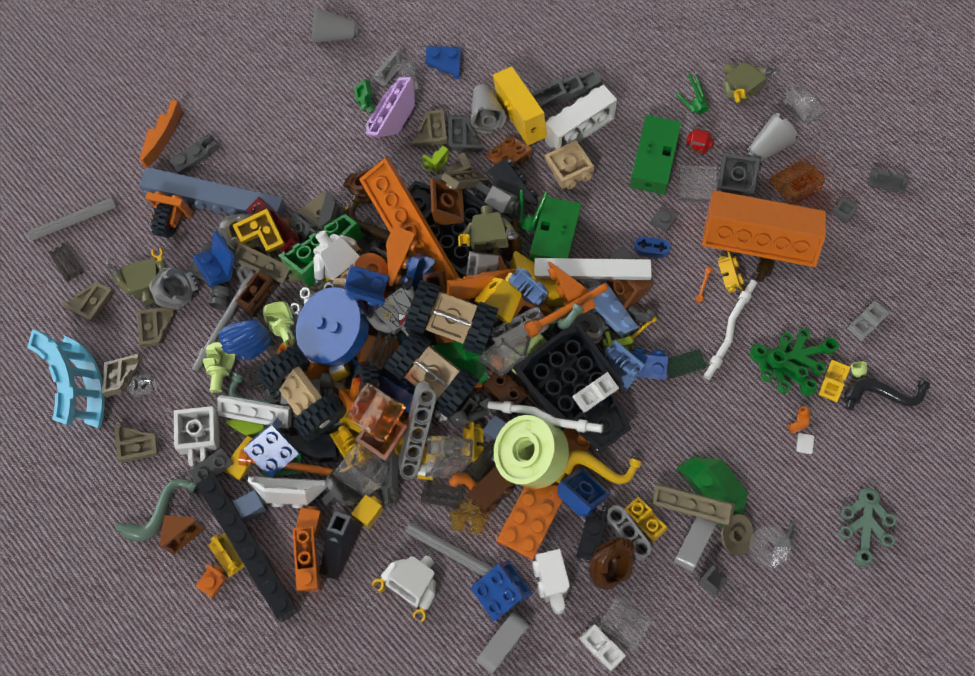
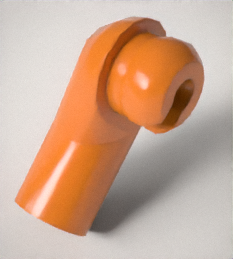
(803, 420)

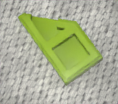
(245, 427)

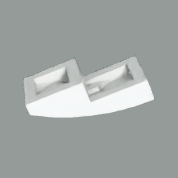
(595, 392)
(602, 647)

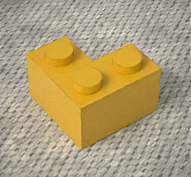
(260, 226)

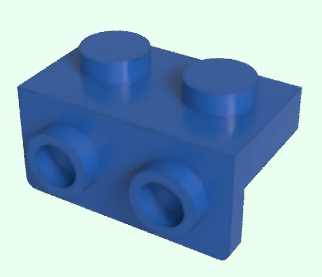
(417, 267)
(655, 363)

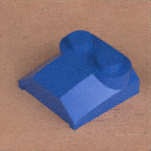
(582, 492)

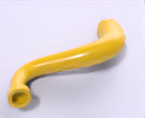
(588, 460)

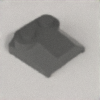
(738, 174)
(330, 211)

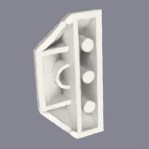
(287, 490)

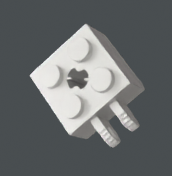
(190, 439)
(553, 579)

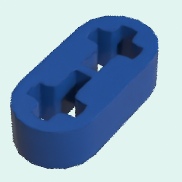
(652, 247)

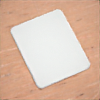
(805, 443)

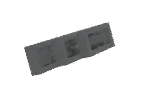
(565, 90)

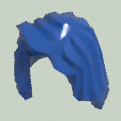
(245, 339)

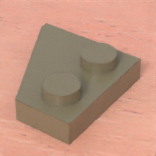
(431, 130)
(89, 301)
(153, 325)
(118, 374)
(134, 445)

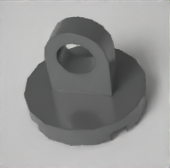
(339, 492)

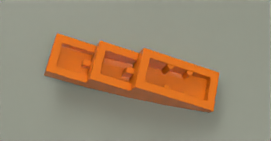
(159, 137)
(472, 285)

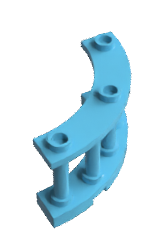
(58, 356)

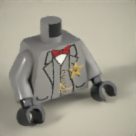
(392, 315)

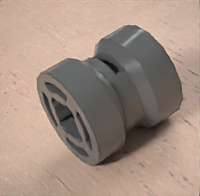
(220, 297)

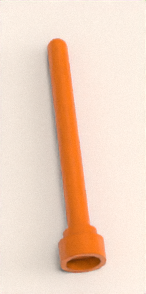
(534, 327)
(245, 460)

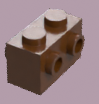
(506, 389)

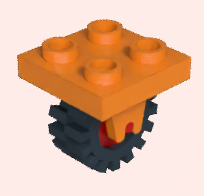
(167, 213)
(362, 375)

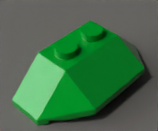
(714, 480)

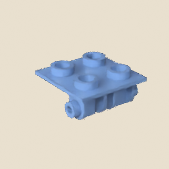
(523, 277)
(623, 363)

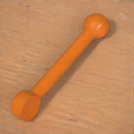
(699, 298)

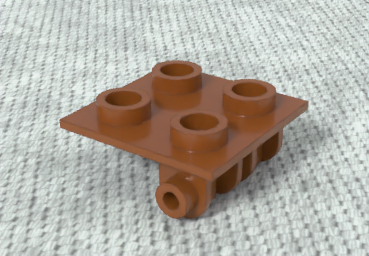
(511, 149)

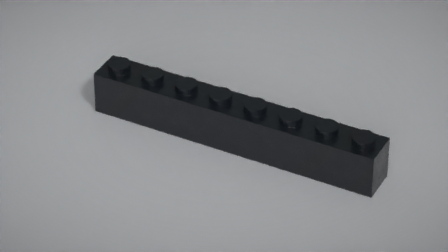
(247, 548)

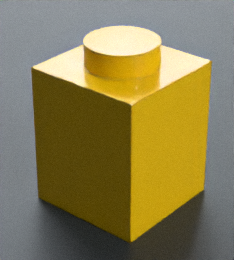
(368, 511)

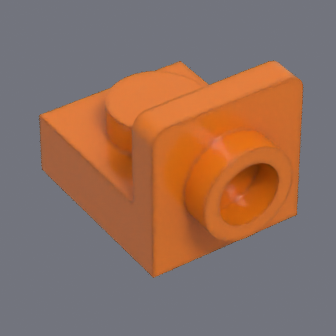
(212, 580)

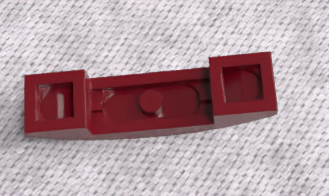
(287, 234)

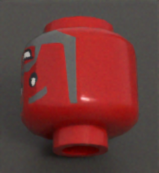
(700, 141)

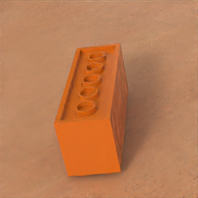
(764, 228)

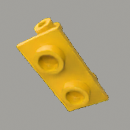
(730, 265)
(476, 433)
(226, 554)

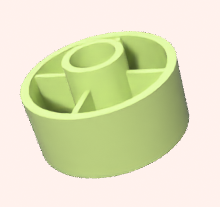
(531, 452)

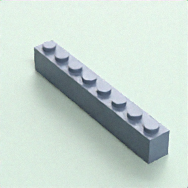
(205, 193)

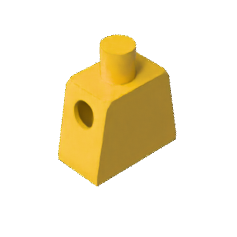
(502, 296)

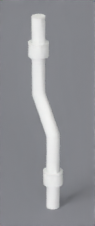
(716, 360)
(580, 425)

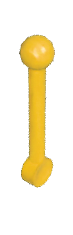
(642, 328)

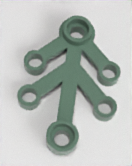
(867, 523)

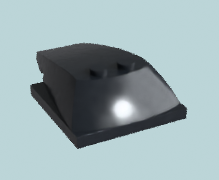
(448, 234)
(565, 368)

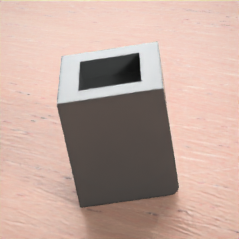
(712, 581)

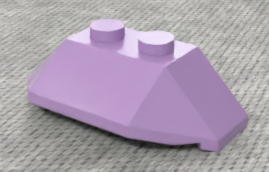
(392, 109)

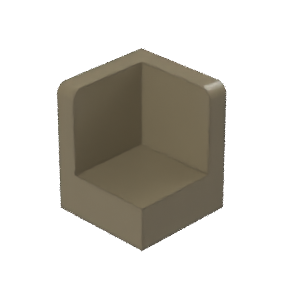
(462, 165)

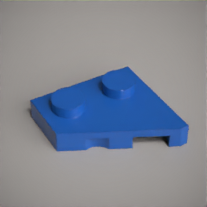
(444, 59)

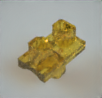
(459, 517)

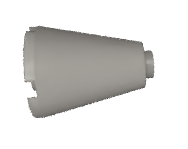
(331, 27)
(486, 110)
(773, 138)

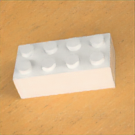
(581, 118)

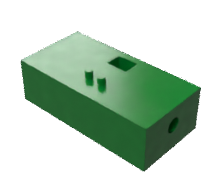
(655, 154)
(555, 229)

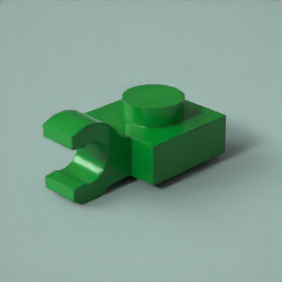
(363, 93)

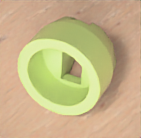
(859, 368)

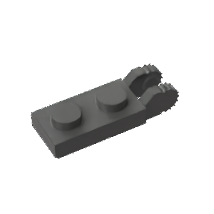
(194, 154)

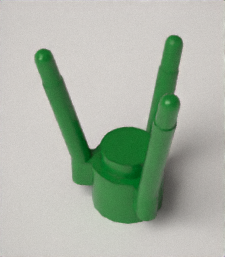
(699, 103)
(529, 222)

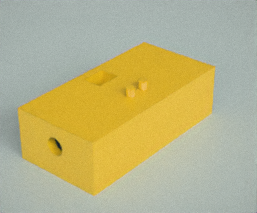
(520, 105)

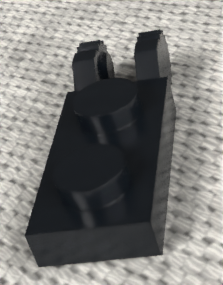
(592, 535)

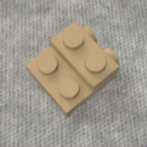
(570, 165)

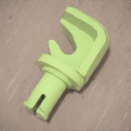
(280, 321)
(218, 365)

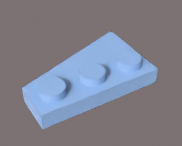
(613, 312)

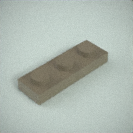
(259, 261)

